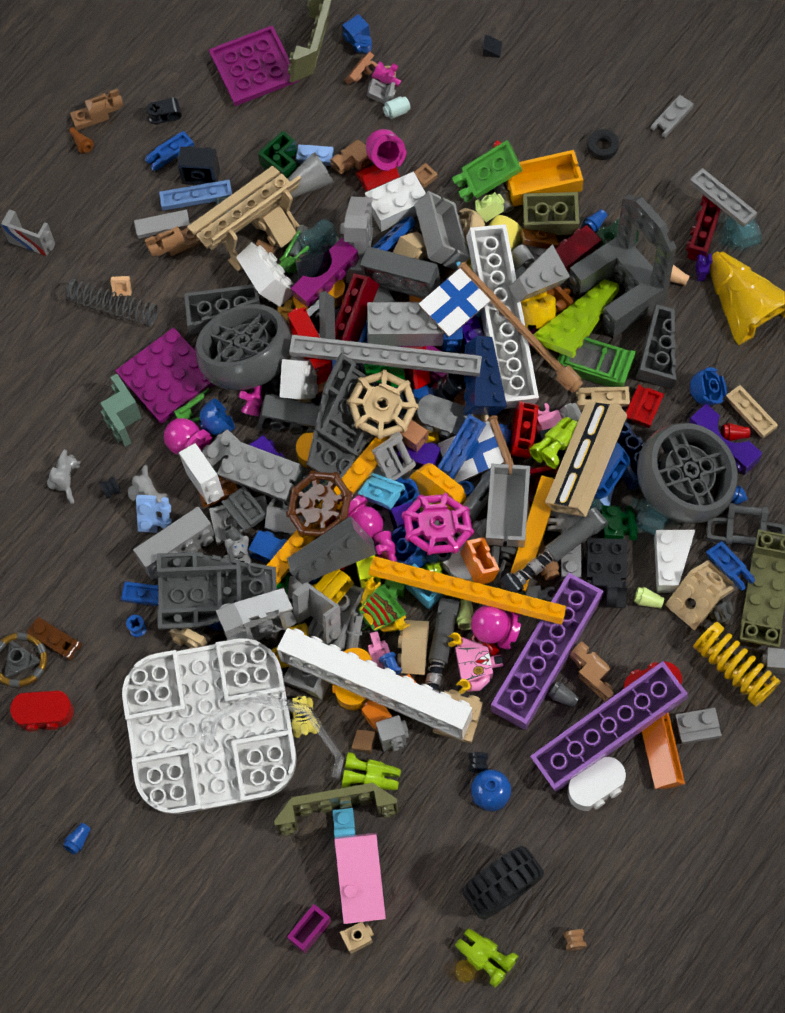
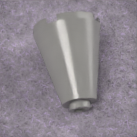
(312, 175)

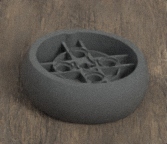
(243, 347)
(697, 449)

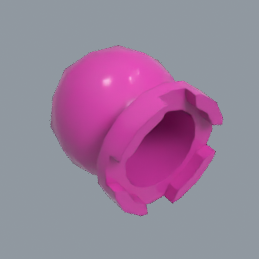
(385, 149)
(184, 433)
(365, 516)
(495, 625)

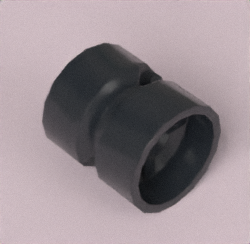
(449, 386)

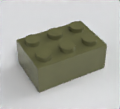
(551, 212)

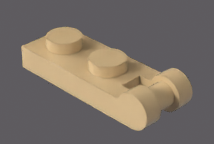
(606, 395)

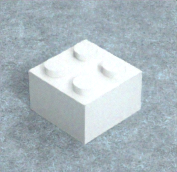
(298, 379)

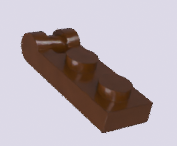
(54, 638)

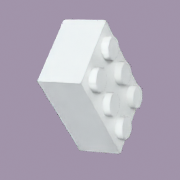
(395, 200)
(265, 274)

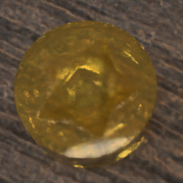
(465, 971)

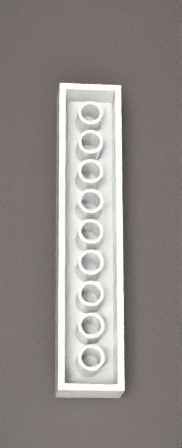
(494, 265)
(375, 683)

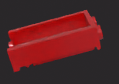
(303, 326)

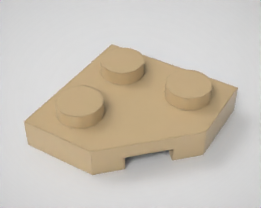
(188, 638)

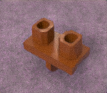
(562, 298)

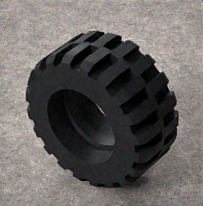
(502, 882)

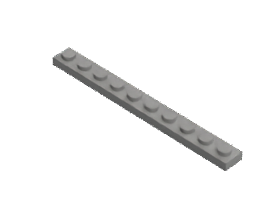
(386, 355)

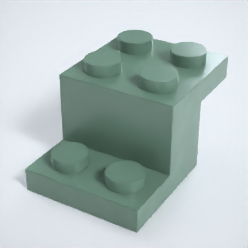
(120, 411)

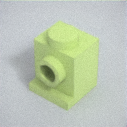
(490, 206)

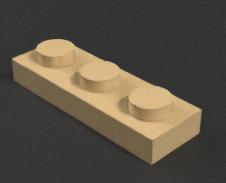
(751, 411)

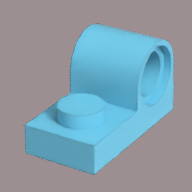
(344, 822)

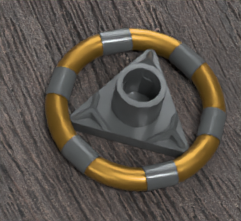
(21, 660)

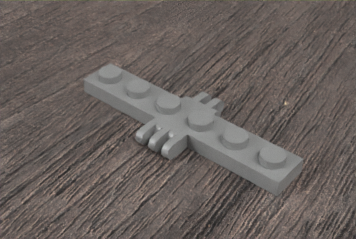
(572, 561)

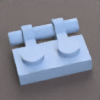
(147, 513)

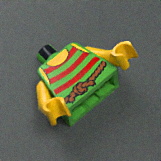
(381, 609)

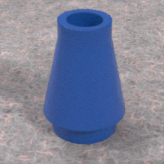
(595, 221)
(76, 839)

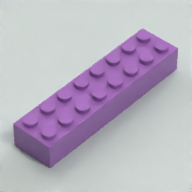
(546, 653)
(609, 726)

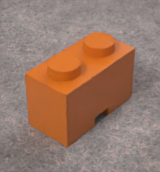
(479, 561)

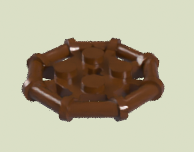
(312, 497)

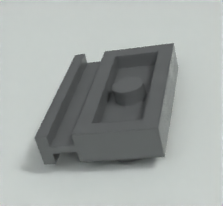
(244, 509)

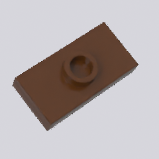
(538, 238)

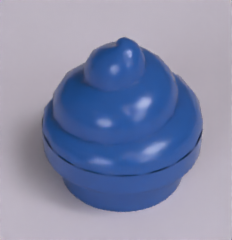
(740, 496)

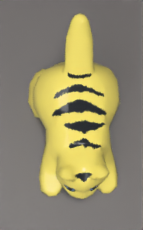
(300, 723)

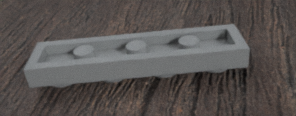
(723, 197)

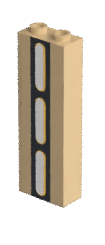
(586, 458)

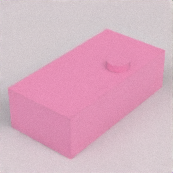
(360, 878)

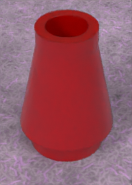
(734, 432)

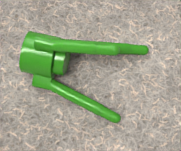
(289, 263)
(185, 412)

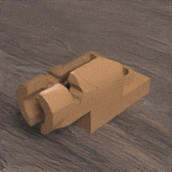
(97, 109)
(351, 156)
(171, 241)
(593, 671)

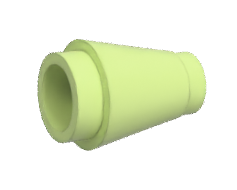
(647, 598)
(464, 615)

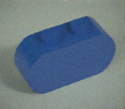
(615, 468)

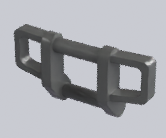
(730, 538)

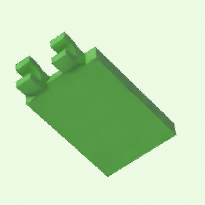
(488, 171)

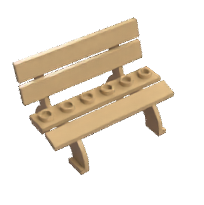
(224, 229)

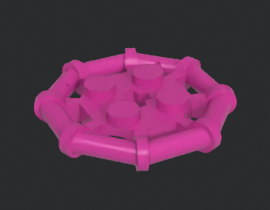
(433, 532)

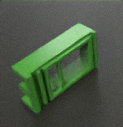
(600, 363)

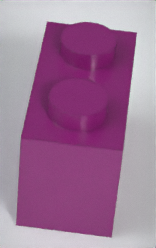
(309, 928)

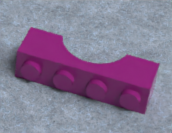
(343, 258)

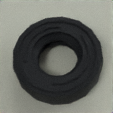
(603, 134)

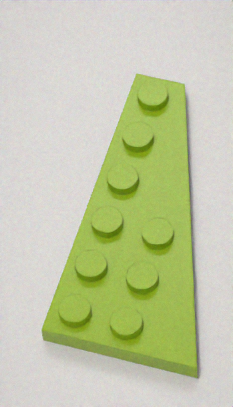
(570, 327)

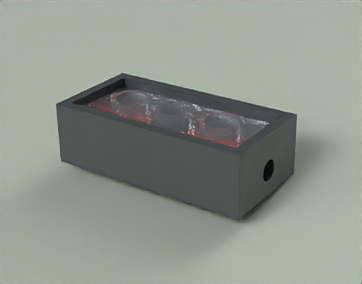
(400, 272)

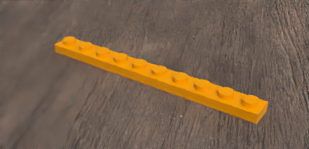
(353, 479)
(467, 590)

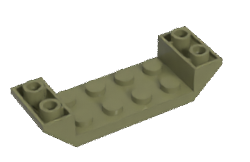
(305, 59)
(766, 596)
(324, 802)

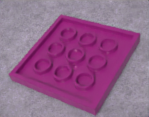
(252, 65)
(164, 375)

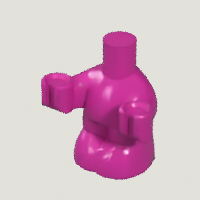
(386, 75)
(254, 401)
(385, 547)

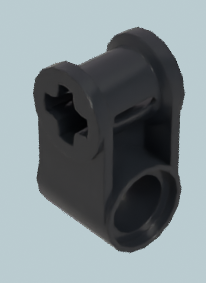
(165, 110)

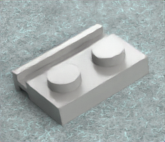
(698, 725)

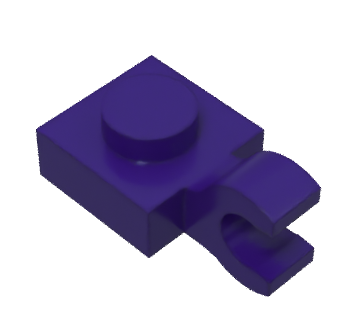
(702, 266)

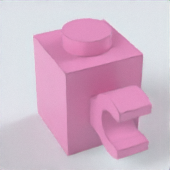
(547, 419)

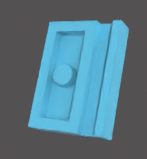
(381, 490)

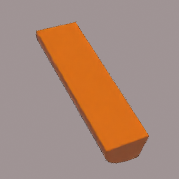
(663, 754)

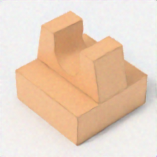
(121, 285)

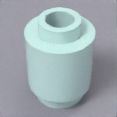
(396, 107)

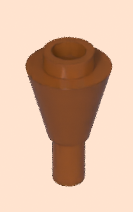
(83, 143)

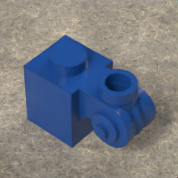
(357, 33)

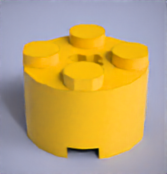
(539, 310)

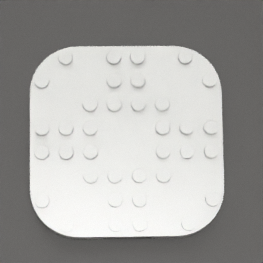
(164, 711)

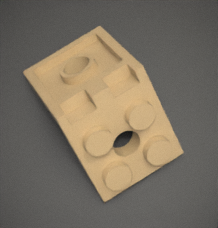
(706, 586)

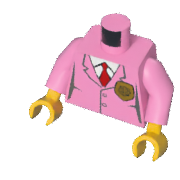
(473, 663)

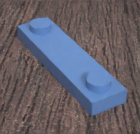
(194, 194)

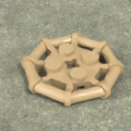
(386, 414)

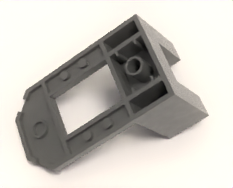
(619, 258)

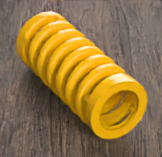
(703, 646)

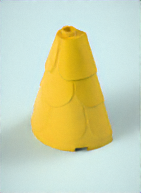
(744, 296)

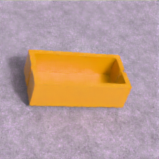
(546, 175)

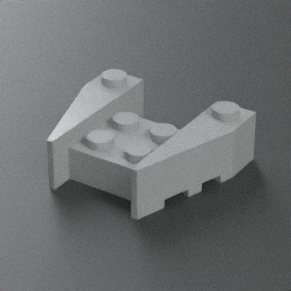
(358, 229)
(257, 616)

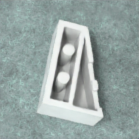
(670, 557)

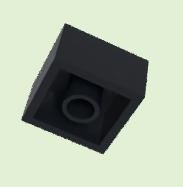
(198, 165)

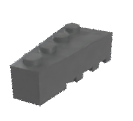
(207, 304)
(658, 353)
(287, 414)
(332, 551)

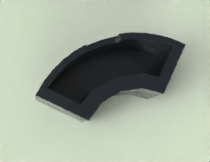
(315, 262)

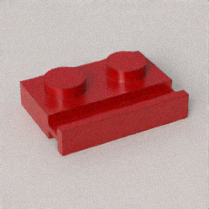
(644, 406)

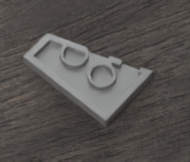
(221, 519)

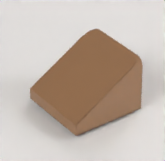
(364, 741)

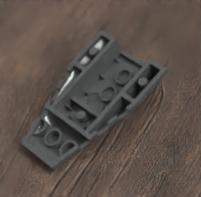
(335, 436)
(199, 584)

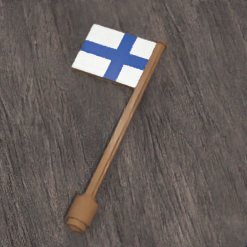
(465, 296)
(487, 450)

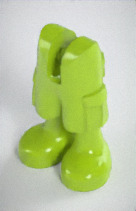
(555, 439)
(375, 773)
(482, 951)

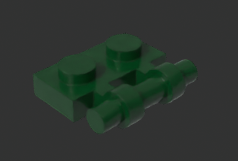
(615, 517)

